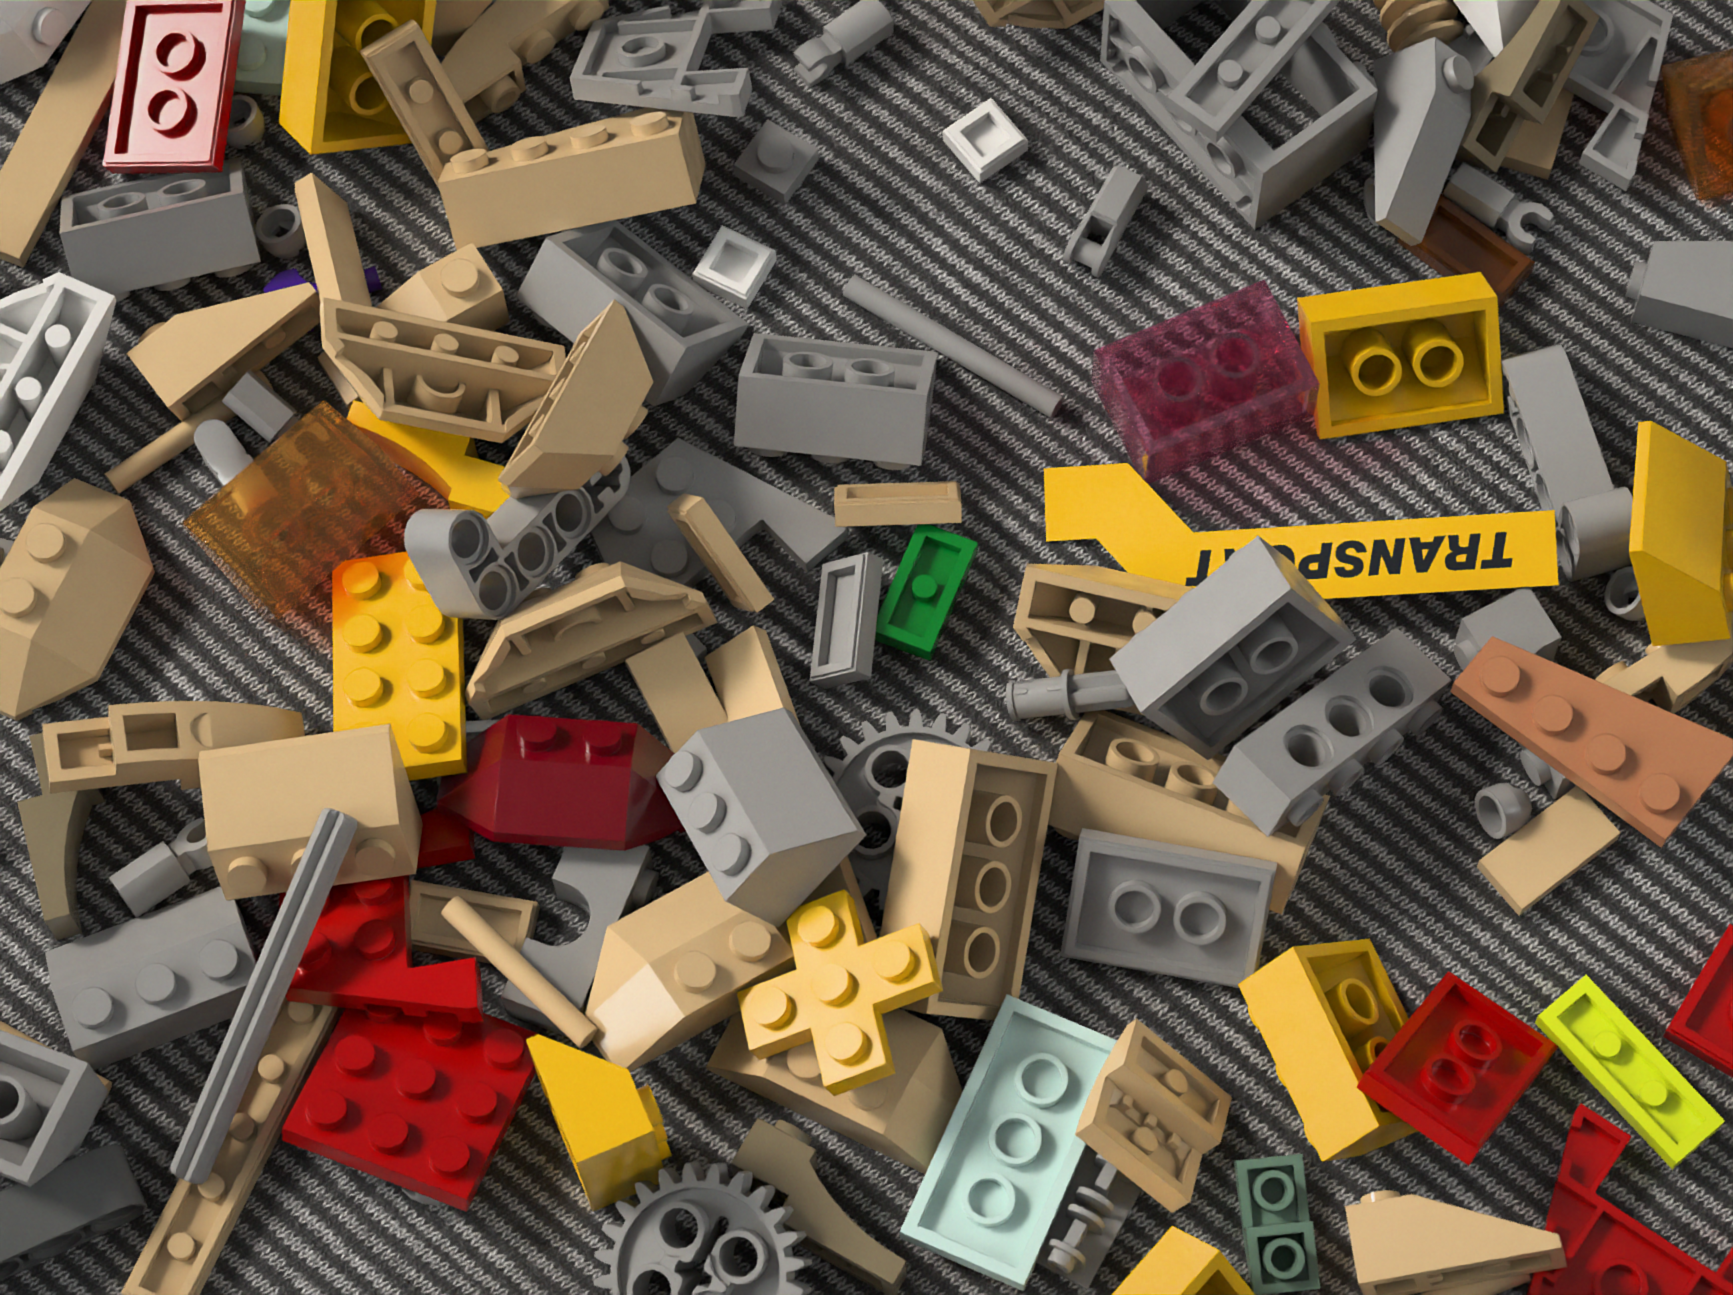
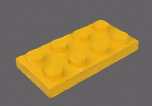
(399, 663)

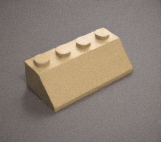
(1158, 789)
(970, 869)

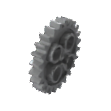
(877, 803)
(650, 1242)

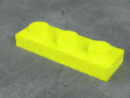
(1629, 1072)

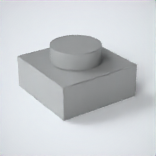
(776, 162)

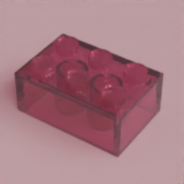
(1204, 382)

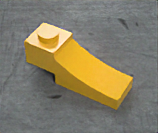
(438, 458)

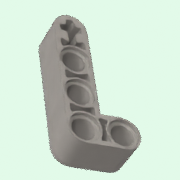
(1567, 463)
(493, 564)

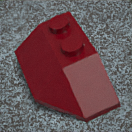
(562, 784)

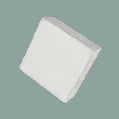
(985, 140)
(734, 267)

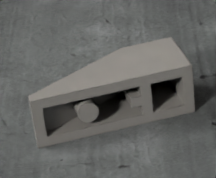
(1417, 132)

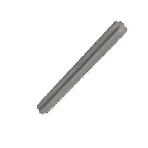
(263, 996)

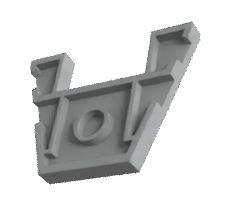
(656, 58)
(1613, 73)
(647, 537)

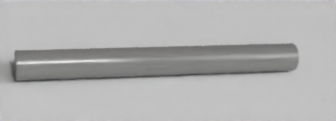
(953, 346)

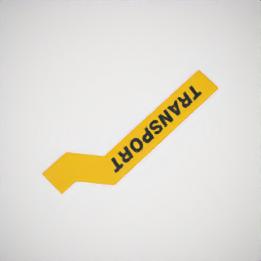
(1336, 559)

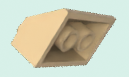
(270, 794)

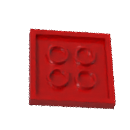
(414, 1098)

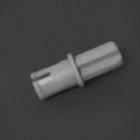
(1066, 695)

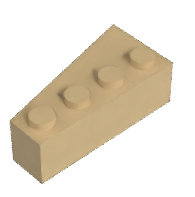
(574, 177)

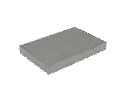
(1167, 908)

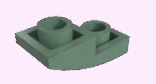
(1276, 1224)

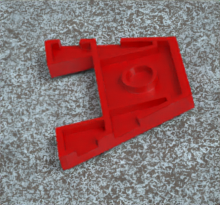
(365, 945)
(1601, 1243)

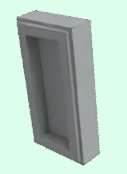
(846, 620)

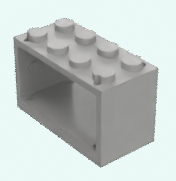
(1241, 162)

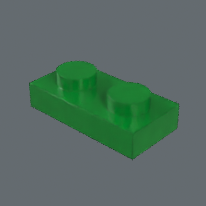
(925, 590)

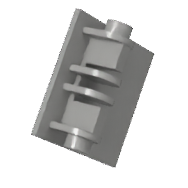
(1088, 1219)

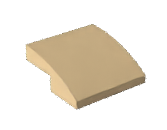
(1153, 1115)

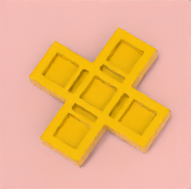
(839, 992)

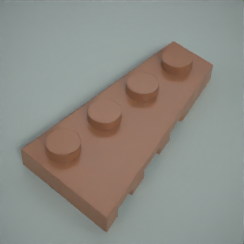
(1608, 743)

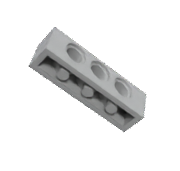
(1332, 733)

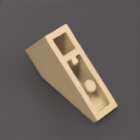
(450, 290)
(212, 348)
(1429, 1245)

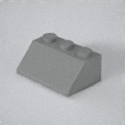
(160, 230)
(672, 316)
(835, 400)
(1231, 649)
(760, 811)
(152, 978)
(44, 1107)

